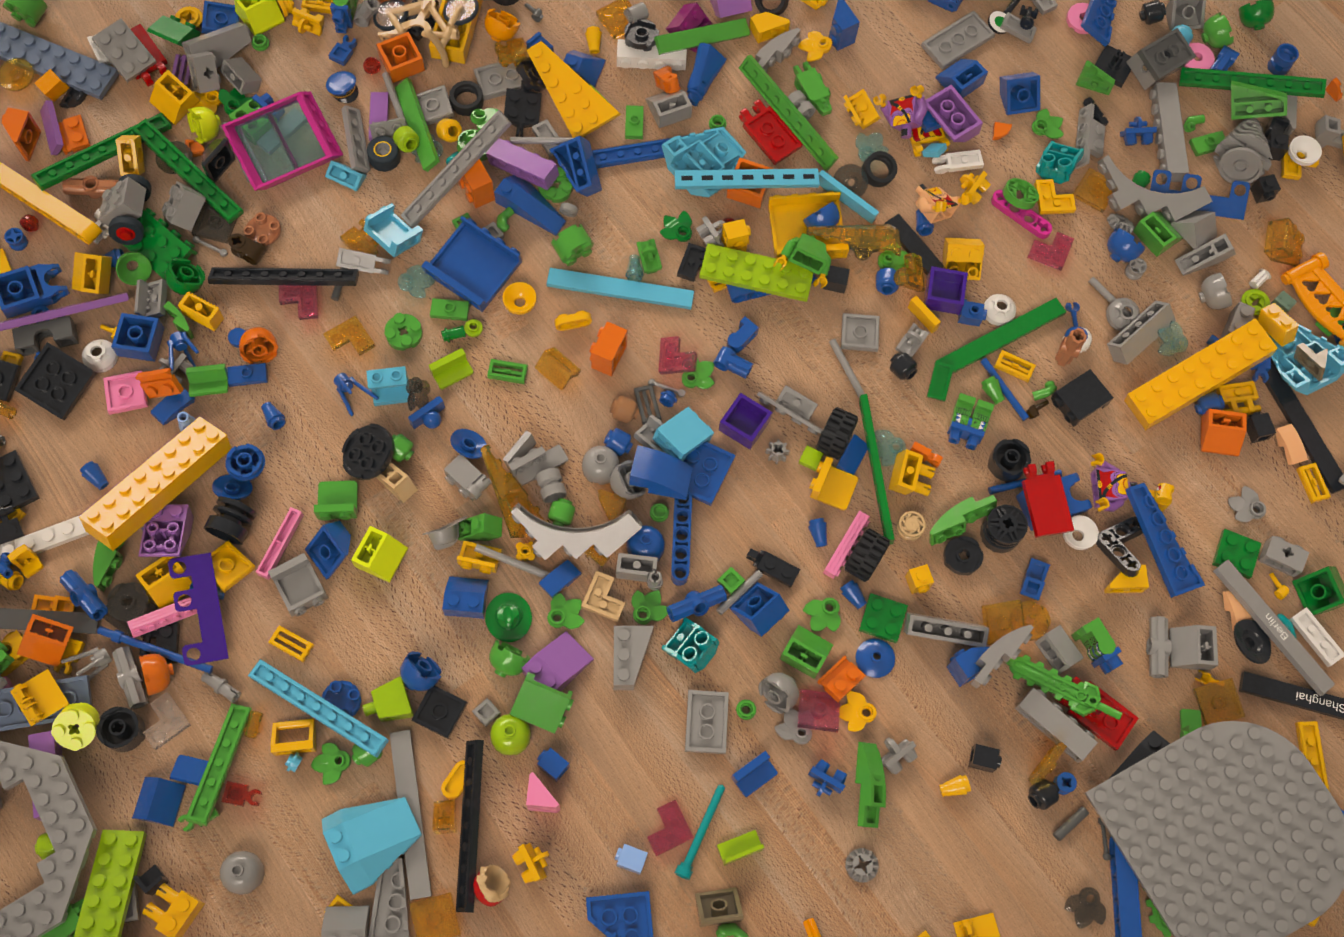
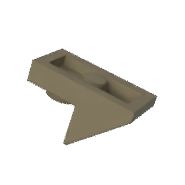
(1311, 361)

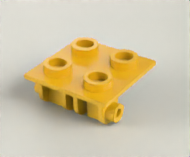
(39, 697)
(977, 927)

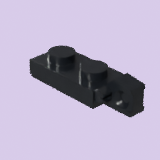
(774, 567)

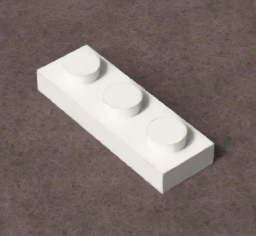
(1317, 637)

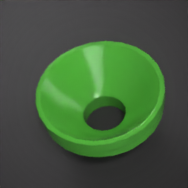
(142, 271)

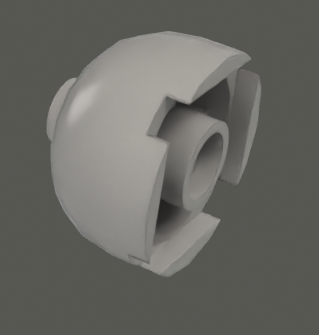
(1215, 292)
(599, 464)
(620, 482)
(779, 691)
(241, 872)

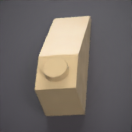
(397, 482)

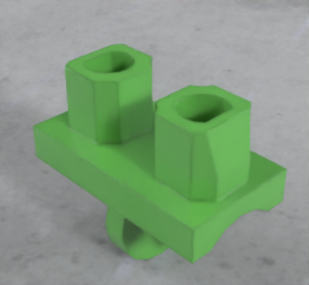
(649, 256)

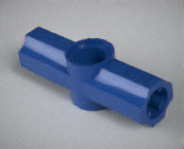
(83, 595)
(696, 603)

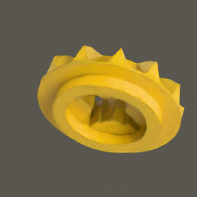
(188, 12)

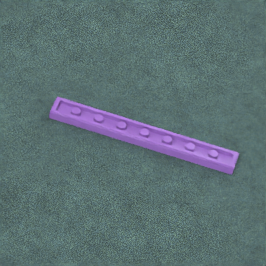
(63, 311)

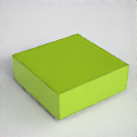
(811, 458)

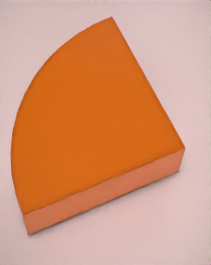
(1334, 90)
(1000, 130)
(196, 148)

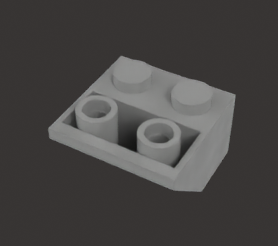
(669, 107)
(183, 206)
(1194, 647)

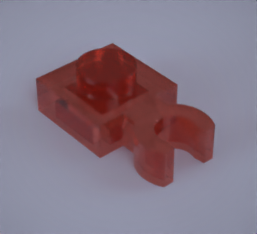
(238, 793)

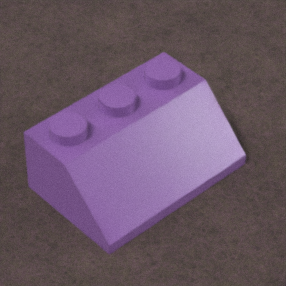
(954, 115)

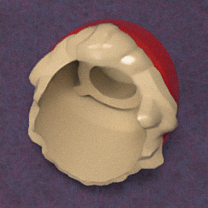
(491, 885)

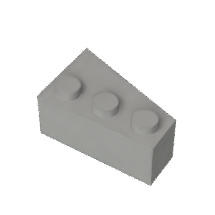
(629, 652)

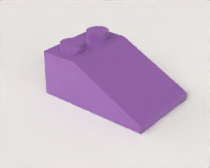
(558, 662)

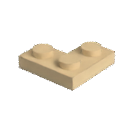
(598, 599)

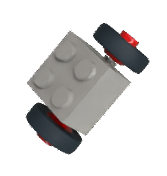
(123, 207)

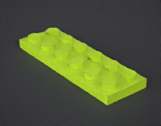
(755, 272)
(110, 884)

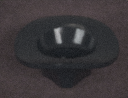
(1252, 641)

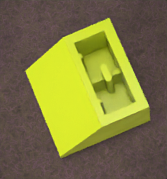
(259, 14)
(379, 554)

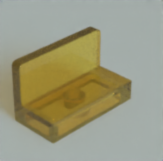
(557, 367)

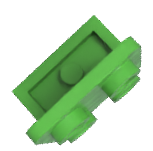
(337, 500)

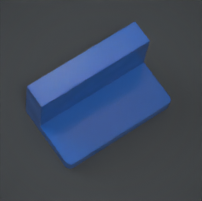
(754, 774)

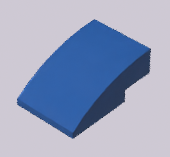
(660, 473)

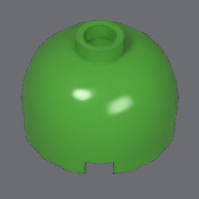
(1217, 31)
(507, 659)

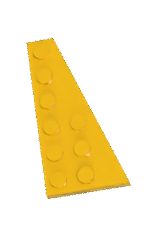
(575, 99)

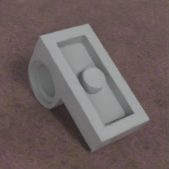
(636, 12)

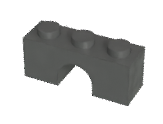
(29, 337)

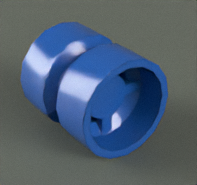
(1283, 59)

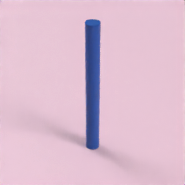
(1005, 390)
(1012, 485)

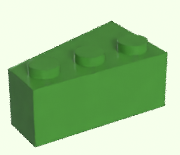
(1256, 101)

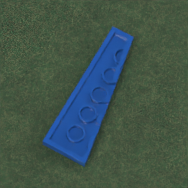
(1098, 20)
(1170, 558)

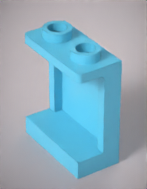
(391, 231)
(388, 385)
(682, 434)

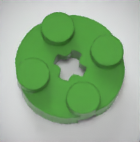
(561, 193)
(399, 322)

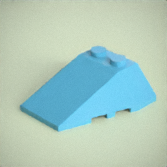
(703, 151)
(1295, 374)
(369, 839)

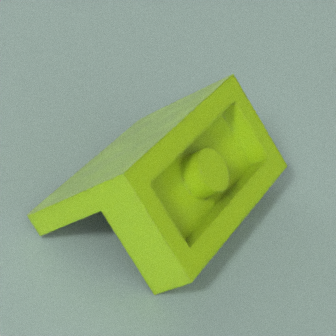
(450, 369)
(740, 847)

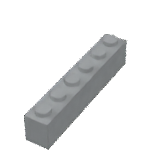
(1169, 130)

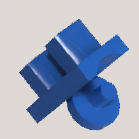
(1139, 130)
(835, 783)

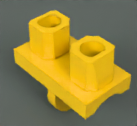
(307, 22)
(973, 183)
(535, 861)

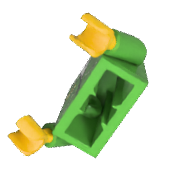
(809, 254)

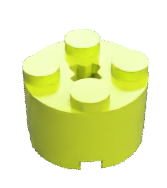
(70, 736)

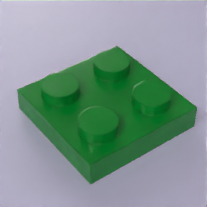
(1239, 551)
(883, 618)

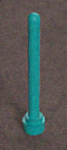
(684, 869)

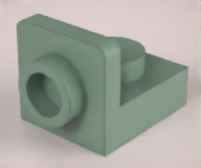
(1284, 301)

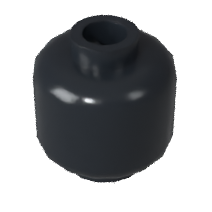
(1152, 12)
(903, 366)
(1043, 794)

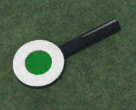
(996, 18)

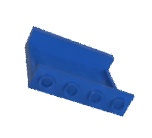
(473, 264)

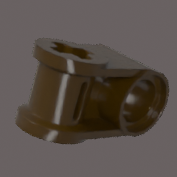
(246, 248)

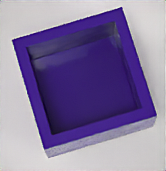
(945, 290)
(745, 421)

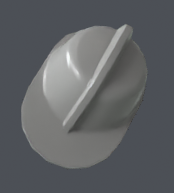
(446, 535)

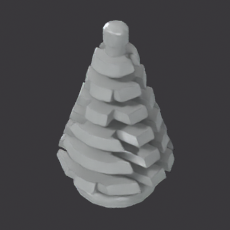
(1243, 153)

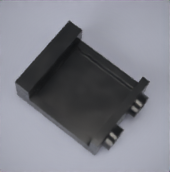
(1081, 397)

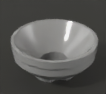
(1115, 315)

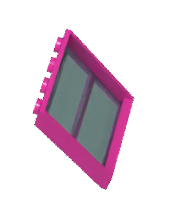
(282, 140)

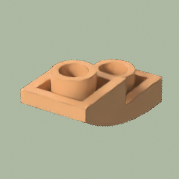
(1293, 446)
(1236, 610)

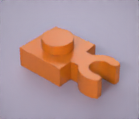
(933, 459)

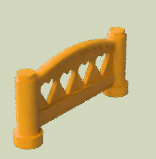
(1314, 271)

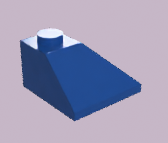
(585, 65)
(329, 547)

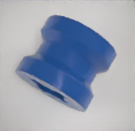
(11, 238)
(1062, 785)

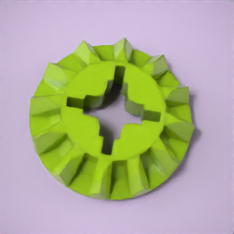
(1254, 295)

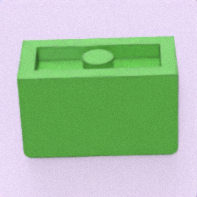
(207, 380)

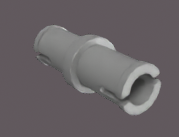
(221, 686)

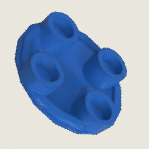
(344, 696)

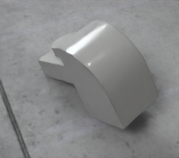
(1329, 132)

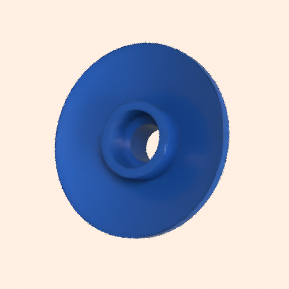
(467, 443)
(231, 488)
(871, 666)

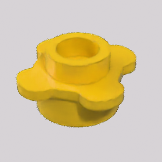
(525, 556)

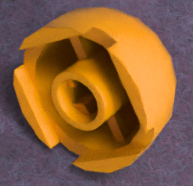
(501, 25)

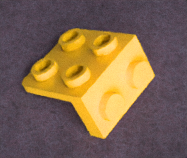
(833, 485)

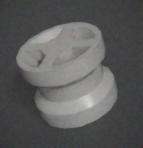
(1137, 264)

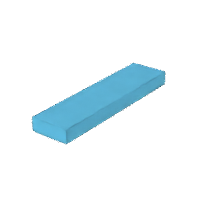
(848, 197)

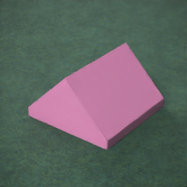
(539, 797)

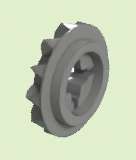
(1118, 221)
(853, 860)

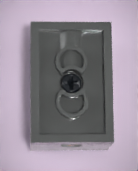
(1161, 58)

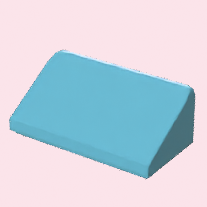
(345, 175)

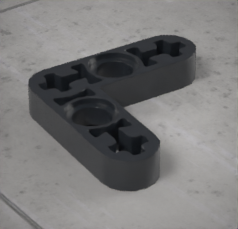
(1116, 544)

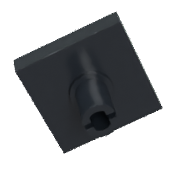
(1114, 64)

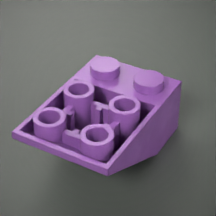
(167, 532)

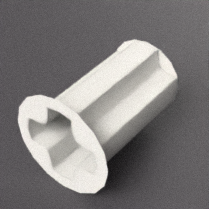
(1259, 279)

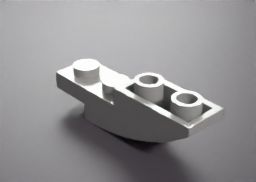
(778, 48)
(1002, 650)

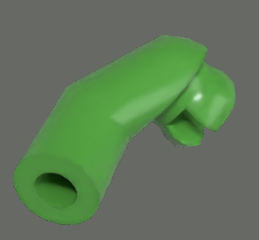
(1191, 122)
(1045, 392)

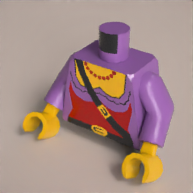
(904, 112)
(1108, 485)

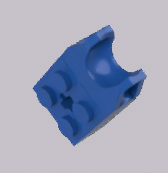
(28, 287)

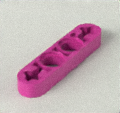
(1019, 216)

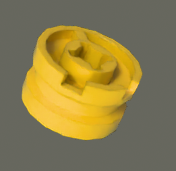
(285, 6)

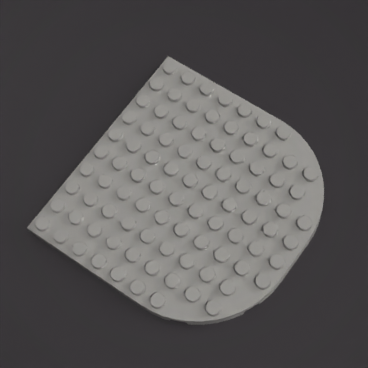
(1228, 832)

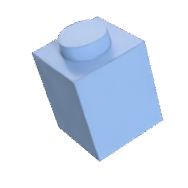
(631, 858)

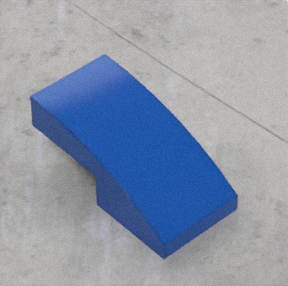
(171, 405)
(559, 578)
(1034, 579)

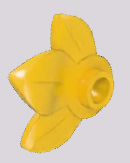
(813, 45)
(206, 100)
(854, 709)

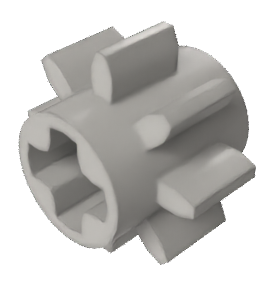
(777, 446)

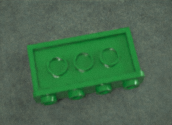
(160, 243)

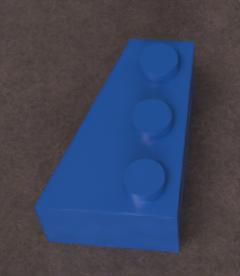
(579, 165)

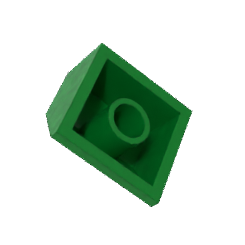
(173, 30)
(1321, 590)

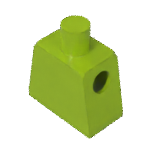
(390, 702)

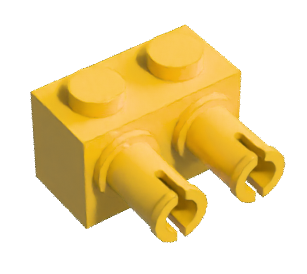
(905, 474)
(179, 915)

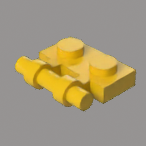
(1238, 393)

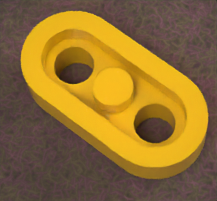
(573, 321)

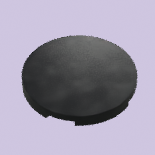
(368, 452)

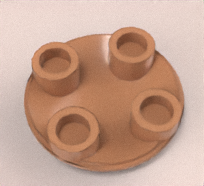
(263, 229)

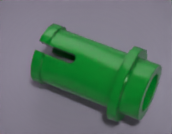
(454, 333)

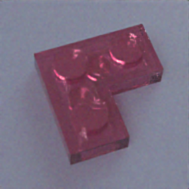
(1052, 255)
(303, 295)
(673, 361)
(675, 831)

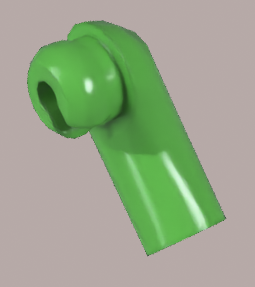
(502, 219)
(730, 929)

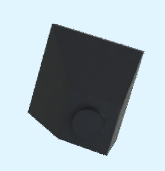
(217, 158)

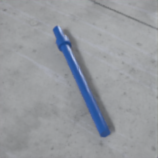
(119, 636)

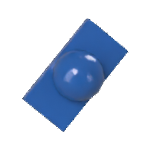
(428, 414)

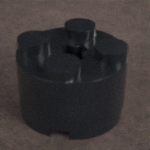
(1000, 463)
(111, 724)

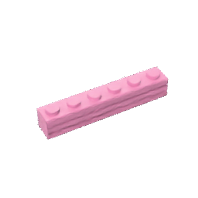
(848, 541)
(280, 542)
(159, 618)

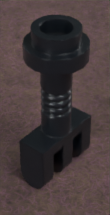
(1028, 20)

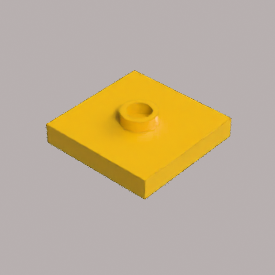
(230, 566)

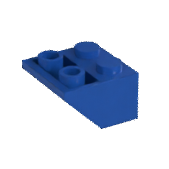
(964, 76)

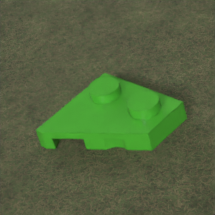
(1095, 79)

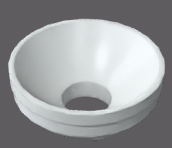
(1307, 146)
(997, 316)
(102, 362)
(1088, 530)

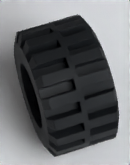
(837, 433)
(867, 555)

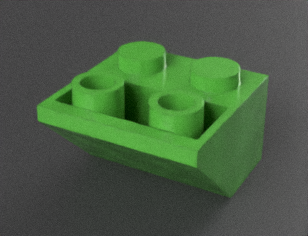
(1157, 233)
(806, 652)

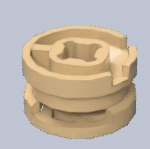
(911, 526)

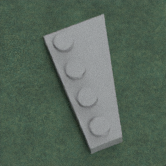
(390, 904)

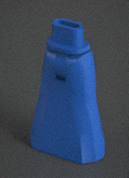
(706, 68)

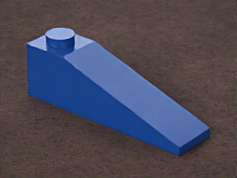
(528, 204)

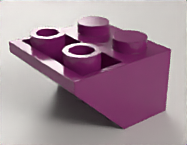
(687, 18)

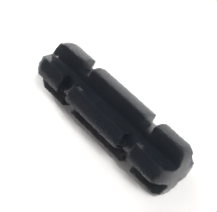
(1098, 115)

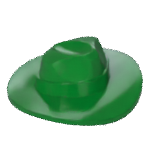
(508, 617)

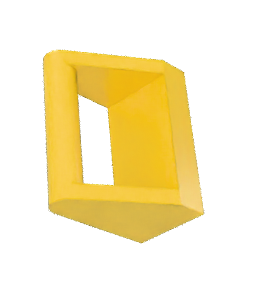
(288, 748)

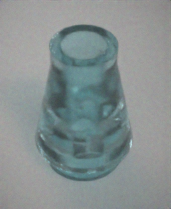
(634, 270)

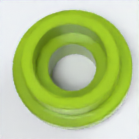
(473, 332)

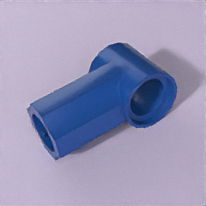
(1225, 59)
(730, 361)

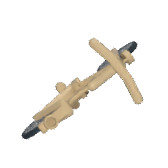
(394, 13)

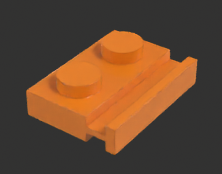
(74, 134)
(159, 383)
(841, 679)

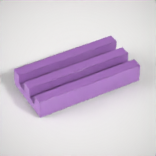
(183, 60)

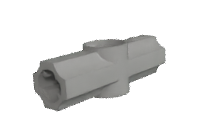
(1158, 647)
(130, 677)

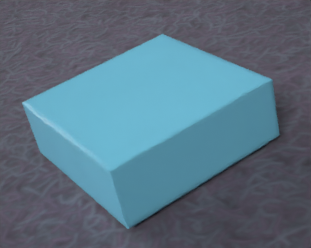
(934, 150)

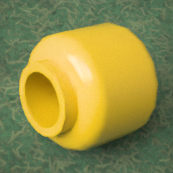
(448, 130)

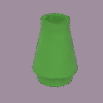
(993, 390)

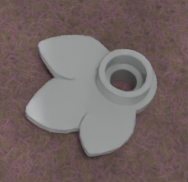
(1244, 505)
(790, 731)

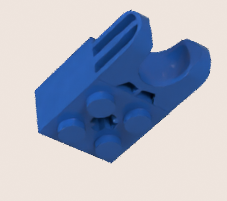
(1075, 507)

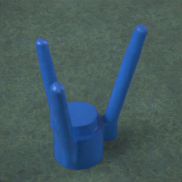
(179, 341)
(345, 384)

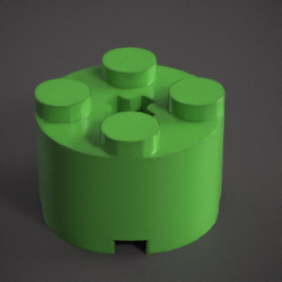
(28, 10)
(572, 244)

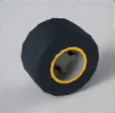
(383, 153)

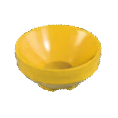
(516, 291)

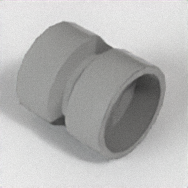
(801, 103)
(551, 485)

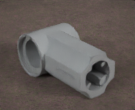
(365, 12)

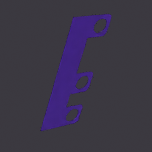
(206, 601)

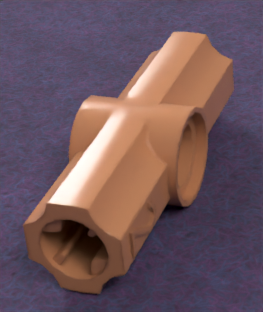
(84, 186)
(1070, 347)

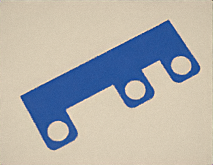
(1229, 207)

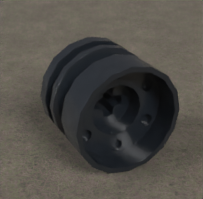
(231, 518)
(996, 535)

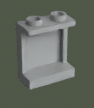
(298, 585)

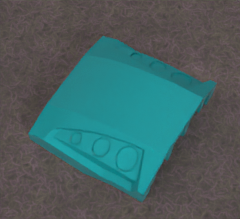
(1058, 162)
(692, 646)

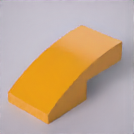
(49, 603)

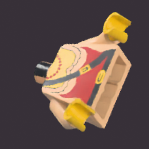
(937, 204)

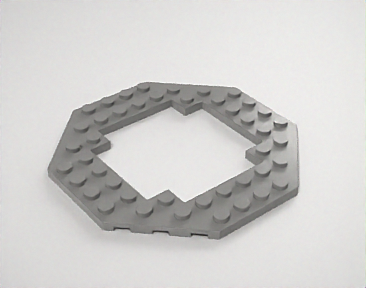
(68, 829)

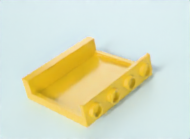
(787, 218)

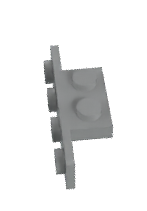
(1089, 135)
(795, 405)
(536, 460)

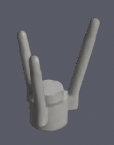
(99, 659)

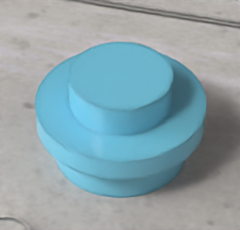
(293, 762)

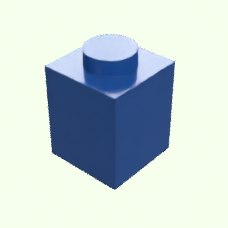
(552, 764)

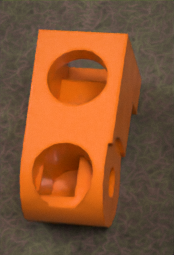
(667, 80)

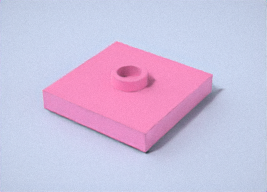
(124, 393)

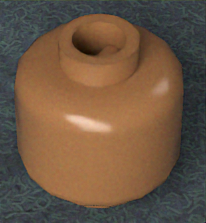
(624, 409)

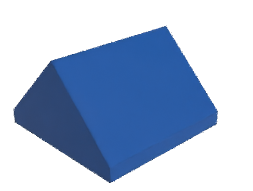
(159, 801)

